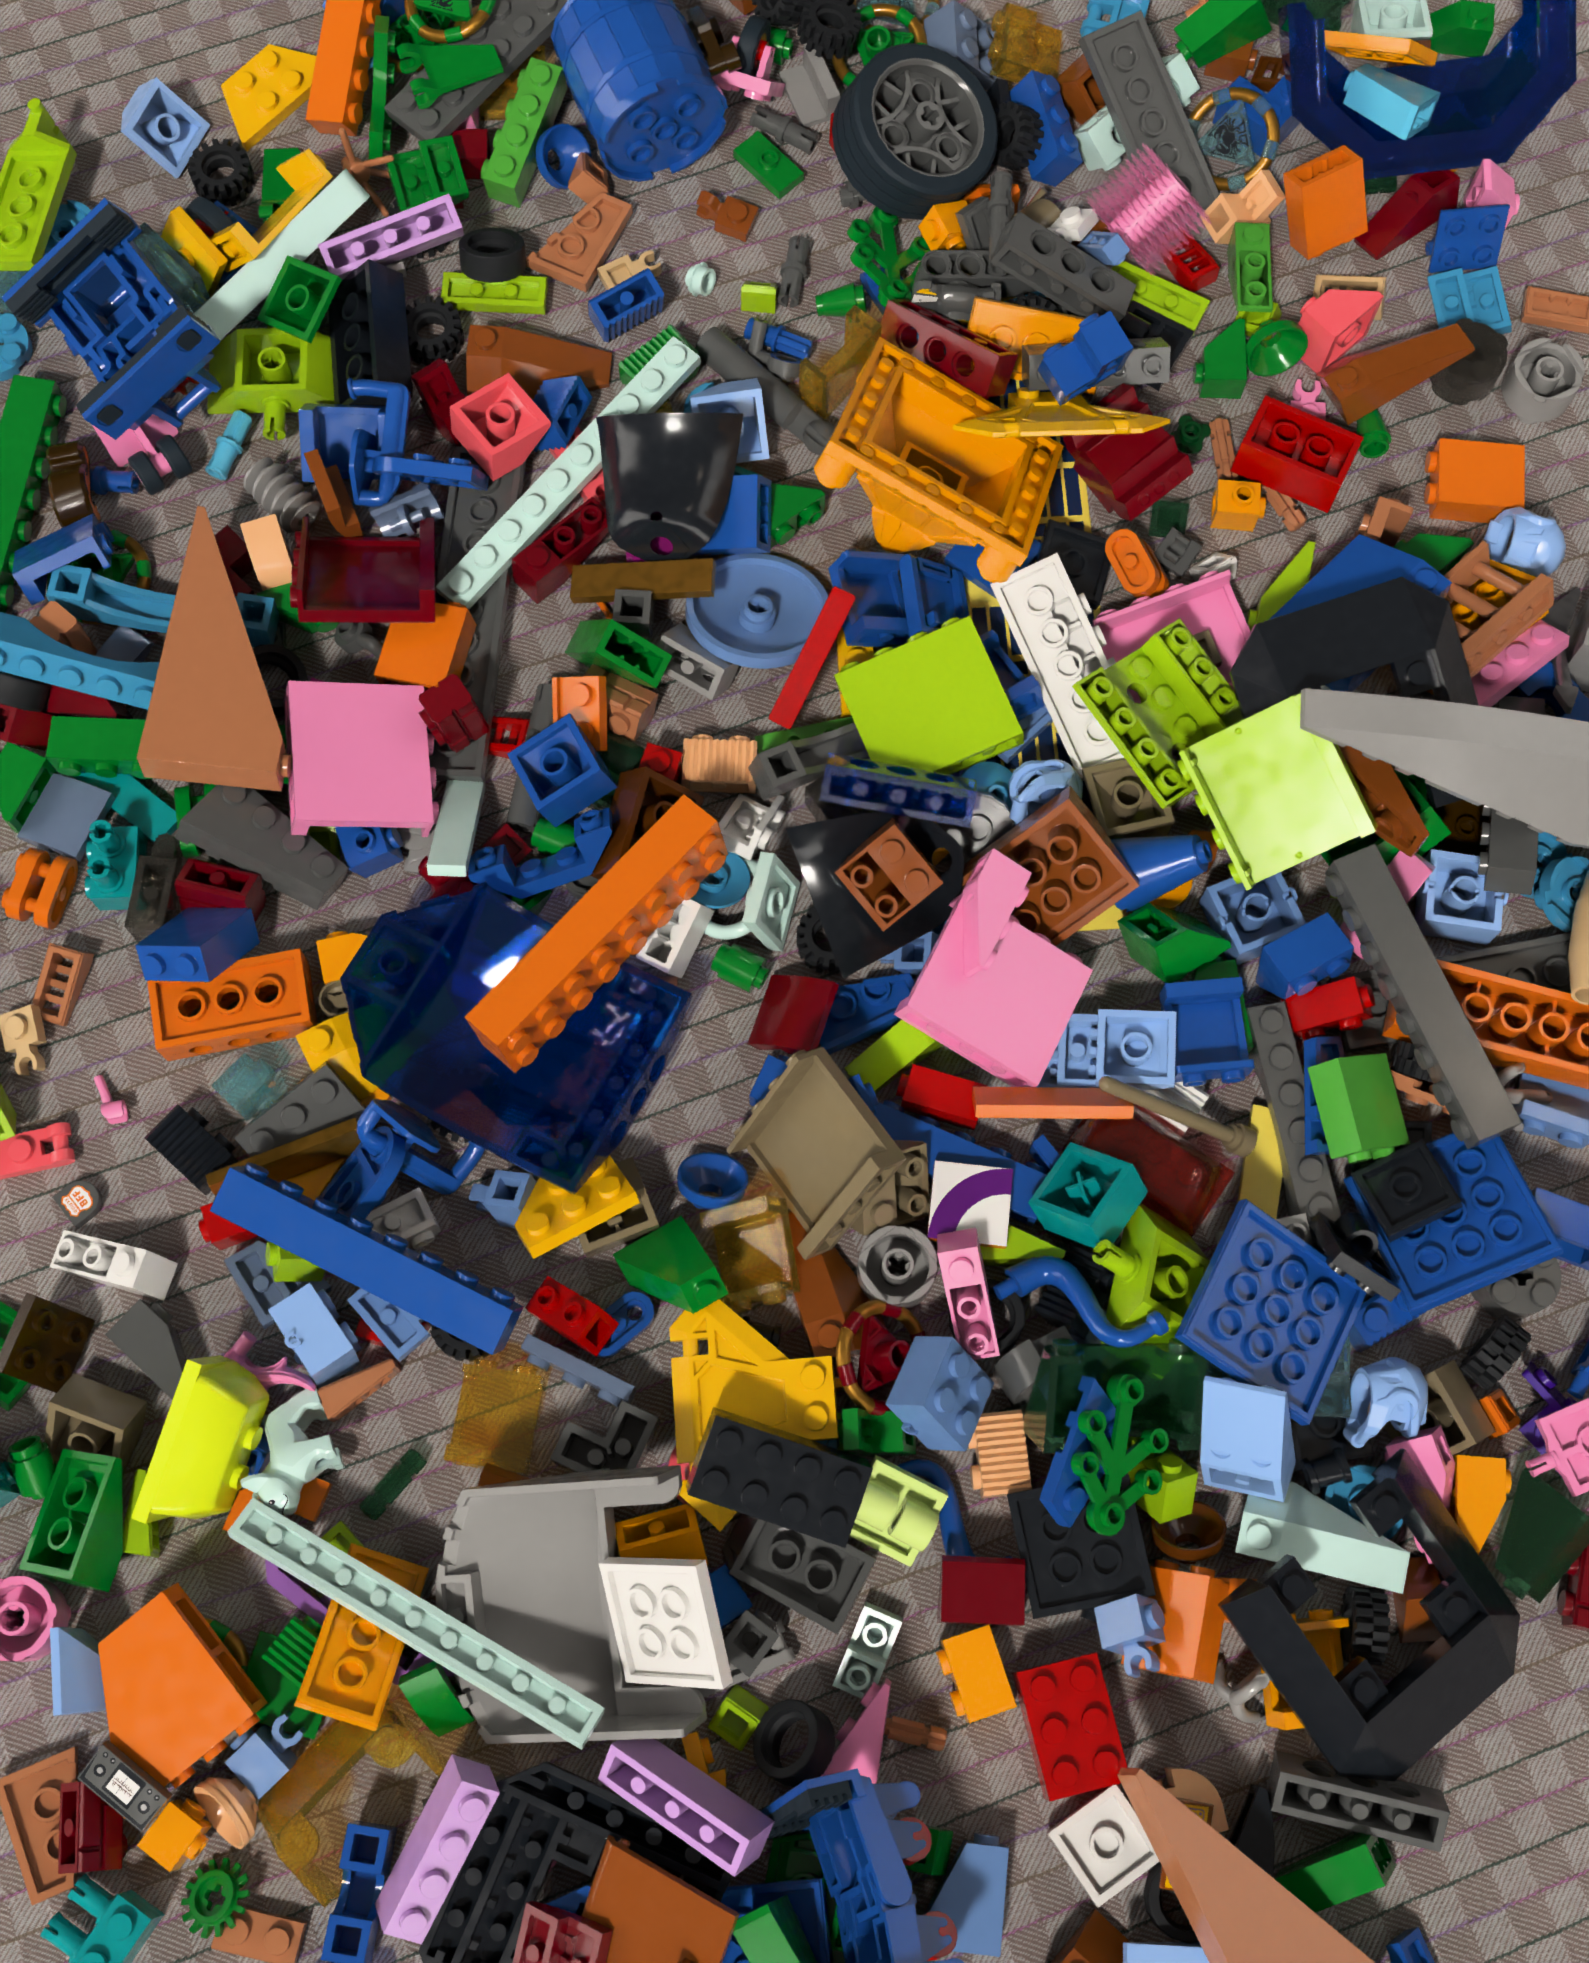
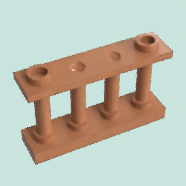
(1504, 622)

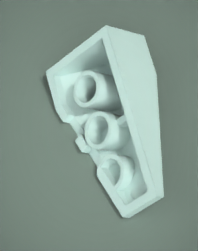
(1320, 1540)

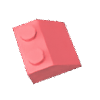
(1336, 324)
(498, 425)

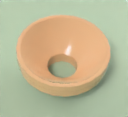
(229, 1808)

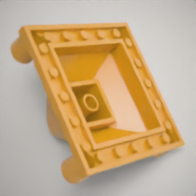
(932, 479)

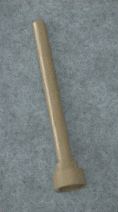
(1235, 1137)

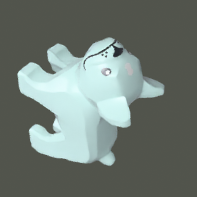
(292, 1455)

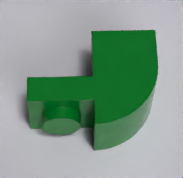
(874, 1435)

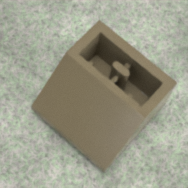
(903, 1196)
(626, 1226)

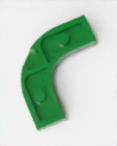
(383, 74)

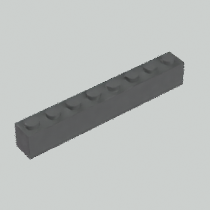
(1421, 997)

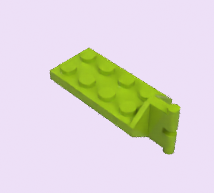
(32, 189)

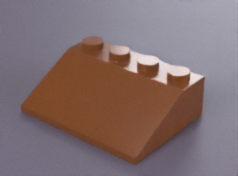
(1071, 866)

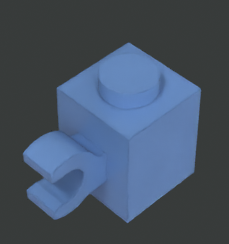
(913, 955)
(504, 1196)
(1129, 1628)
(264, 1755)

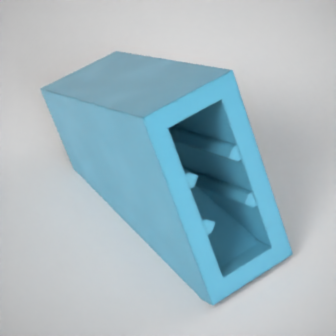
(1390, 100)

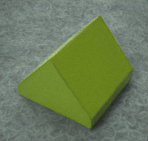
(759, 297)

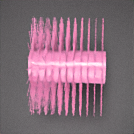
(1149, 209)

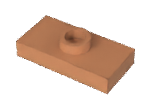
(1555, 309)

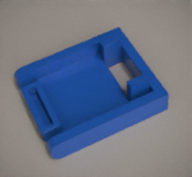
(931, 594)

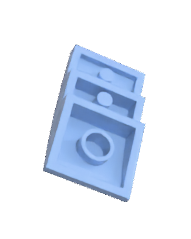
(1115, 1043)

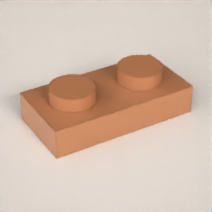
(263, 1936)

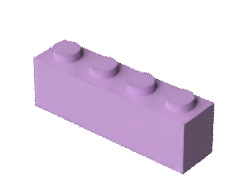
(394, 237)
(686, 1802)
(436, 1849)

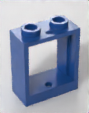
(1569, 1223)

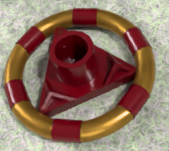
(879, 1354)

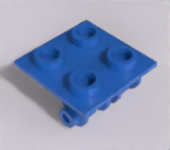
(1467, 238)

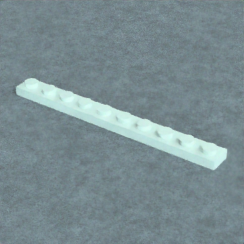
(563, 479)
(417, 1623)

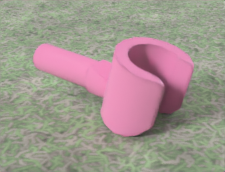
(113, 1111)

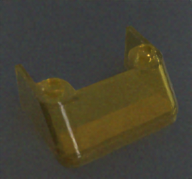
(318, 1771)

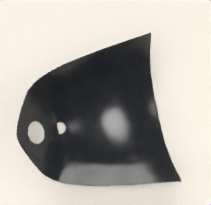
(671, 467)
(848, 926)

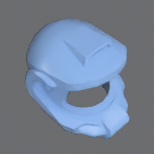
(1535, 545)
(1039, 782)
(1396, 1395)

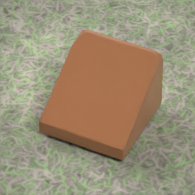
(588, 178)

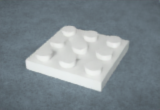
(666, 1622)

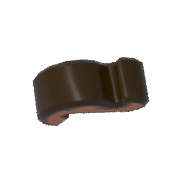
(70, 482)

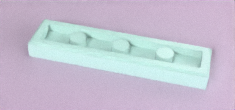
(456, 828)

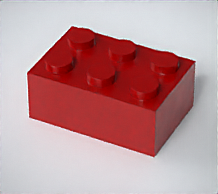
(1296, 454)
(1070, 1726)

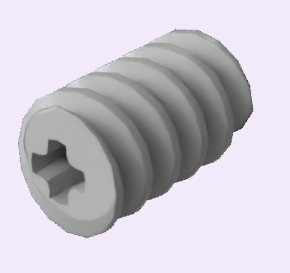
(281, 494)

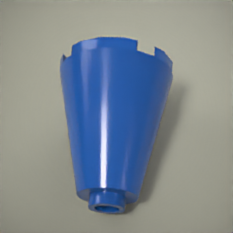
(1161, 865)

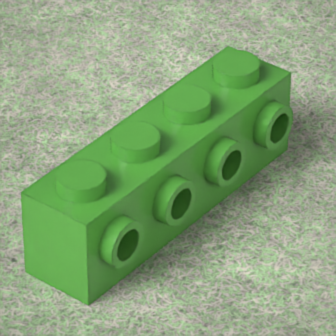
(527, 117)

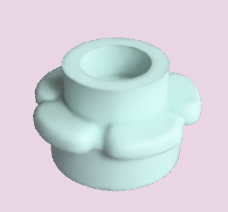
(700, 279)

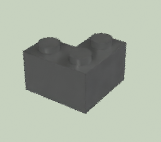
(622, 1447)

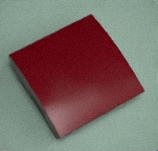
(793, 1013)
(560, 1937)

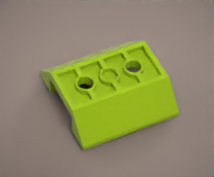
(1180, 705)

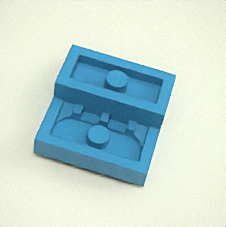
(1470, 296)

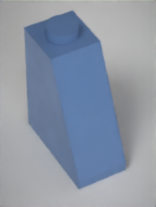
(975, 1894)

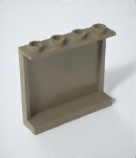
(819, 1148)

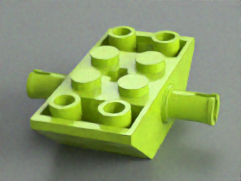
(270, 375)
(1153, 1271)

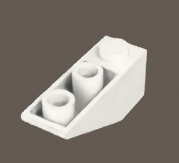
(114, 1264)

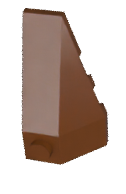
(531, 359)
(826, 1297)

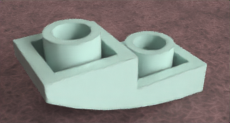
(867, 1650)

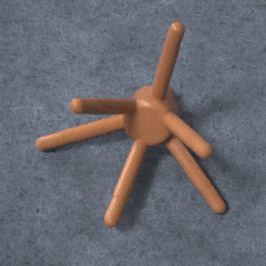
(361, 170)

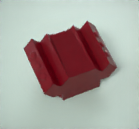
(1128, 469)

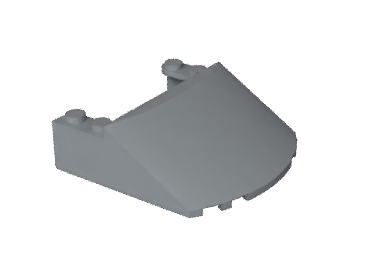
(530, 1579)

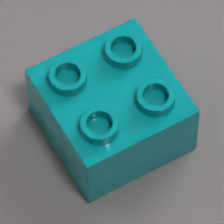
(1088, 1196)

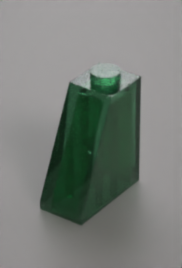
(1540, 1538)

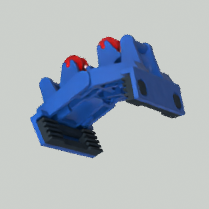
(153, 336)

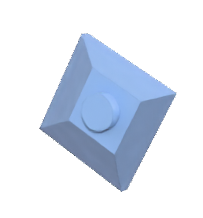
(163, 126)
(743, 398)
(75, 1672)

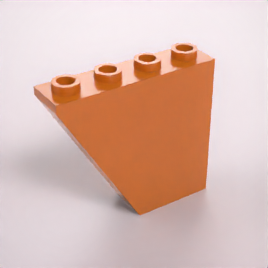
(173, 1688)

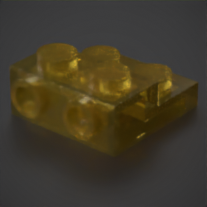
(1022, 44)

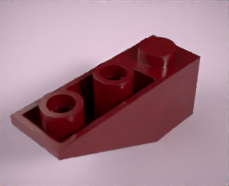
(1410, 211)
(550, 558)

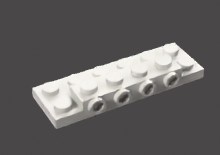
(1059, 651)

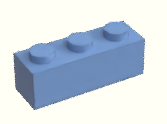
(1105, 247)

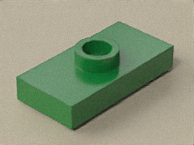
(768, 165)

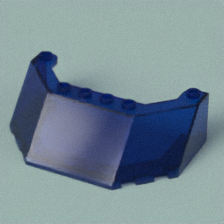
(1483, 103)

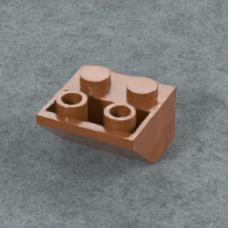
(888, 874)

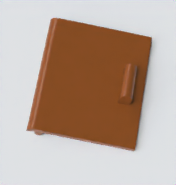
(655, 1912)

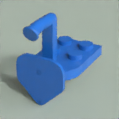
(390, 461)
(385, 1152)

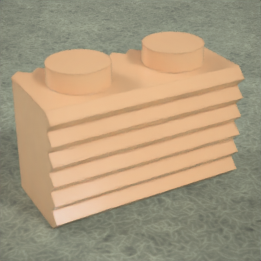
(718, 764)
(1000, 1455)

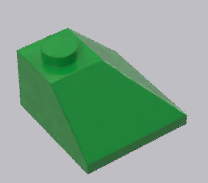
(299, 299)

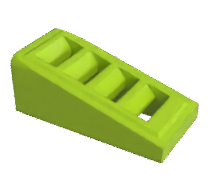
(137, 1536)

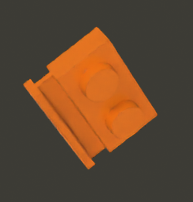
(586, 701)

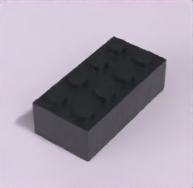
(369, 331)
(779, 1477)

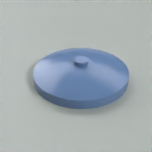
(758, 611)

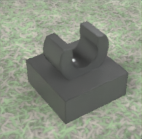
(1177, 552)

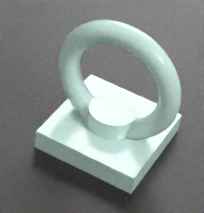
(767, 904)

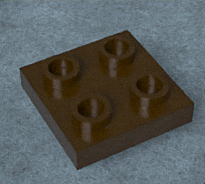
(44, 1343)

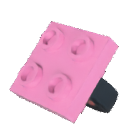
(756, 63)

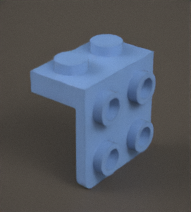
(1563, 1118)

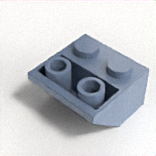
(963, 37)

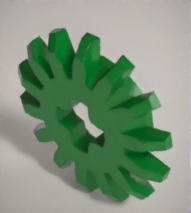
(199, 1898)

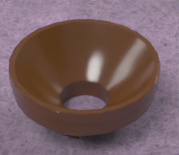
(1203, 1527)

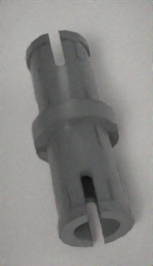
(784, 129)
(793, 271)

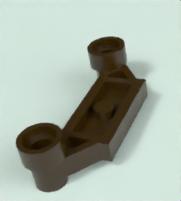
(708, 37)

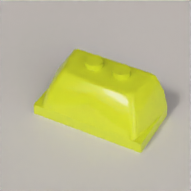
(204, 1442)

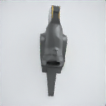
(952, 299)

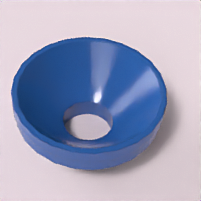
(567, 144)
(715, 1174)

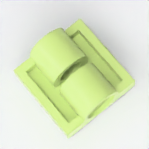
(898, 1512)

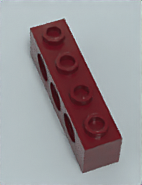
(991, 361)

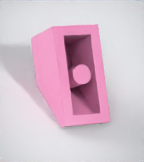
(1492, 187)

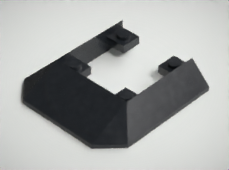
(1351, 635)
(1352, 1715)
(537, 1820)

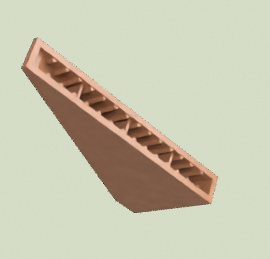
(208, 698)
(1227, 1897)

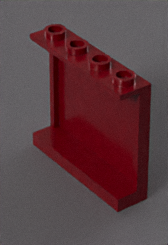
(364, 577)

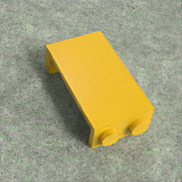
(307, 176)

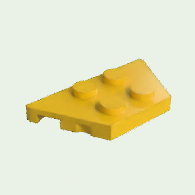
(268, 91)

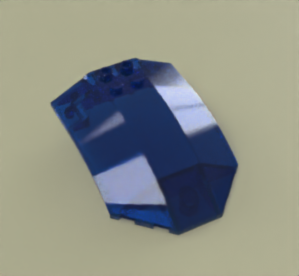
(412, 1037)

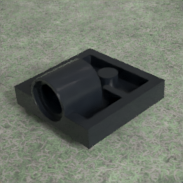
(1147, 323)
(1356, 1256)

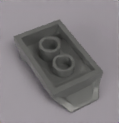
(798, 1570)

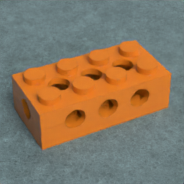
(245, 1025)

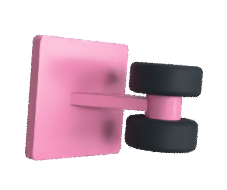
(135, 443)

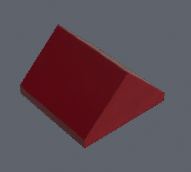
(982, 1591)

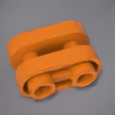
(1135, 564)
(40, 888)

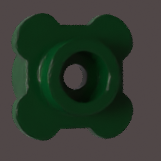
(1188, 443)

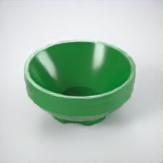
(1279, 352)

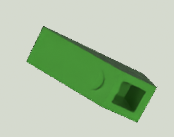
(1250, 267)

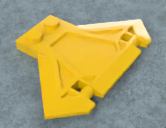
(1041, 416)
(746, 1379)

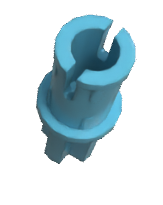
(229, 445)

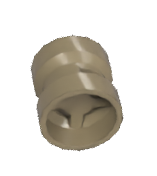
(333, 999)

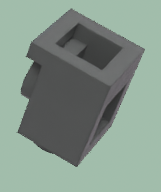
(748, 1659)

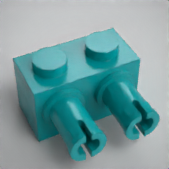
(112, 864)
(120, 1929)

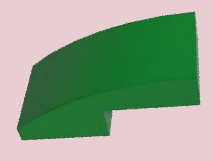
(435, 1698)

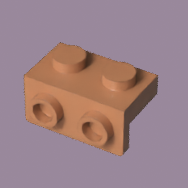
(1385, 521)

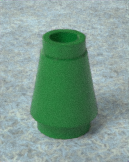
(841, 300)
(1375, 435)

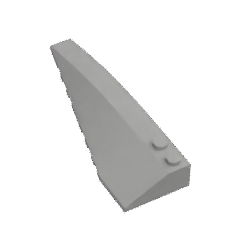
(1488, 756)

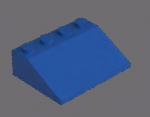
(1357, 567)

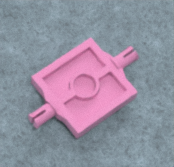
(1566, 1446)

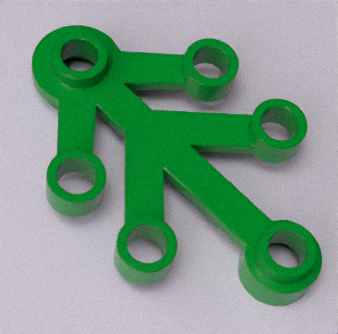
(889, 282)
(1108, 1505)

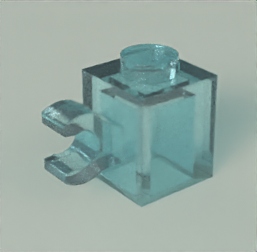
(248, 1086)

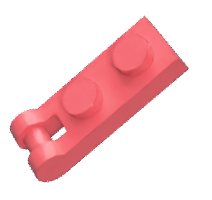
(27, 1153)

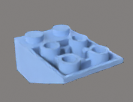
(1246, 1438)

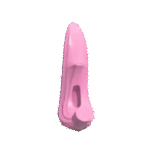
(269, 1375)

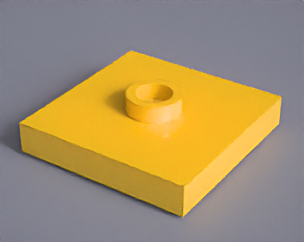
(195, 247)

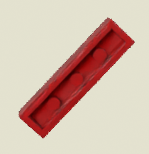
(812, 657)

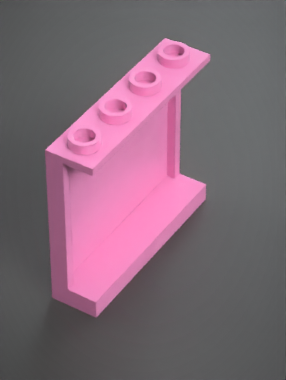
(1199, 605)
(358, 756)
(999, 1016)

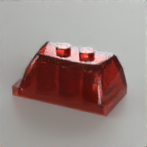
(1177, 1174)

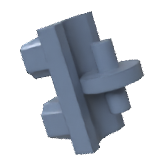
(406, 511)

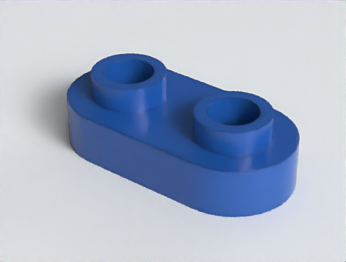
(627, 1328)

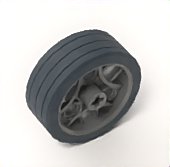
(931, 140)

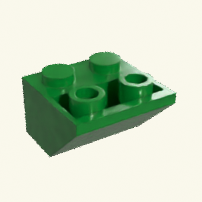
(1169, 941)

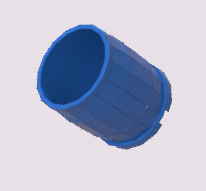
(639, 84)

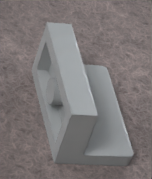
(811, 90)

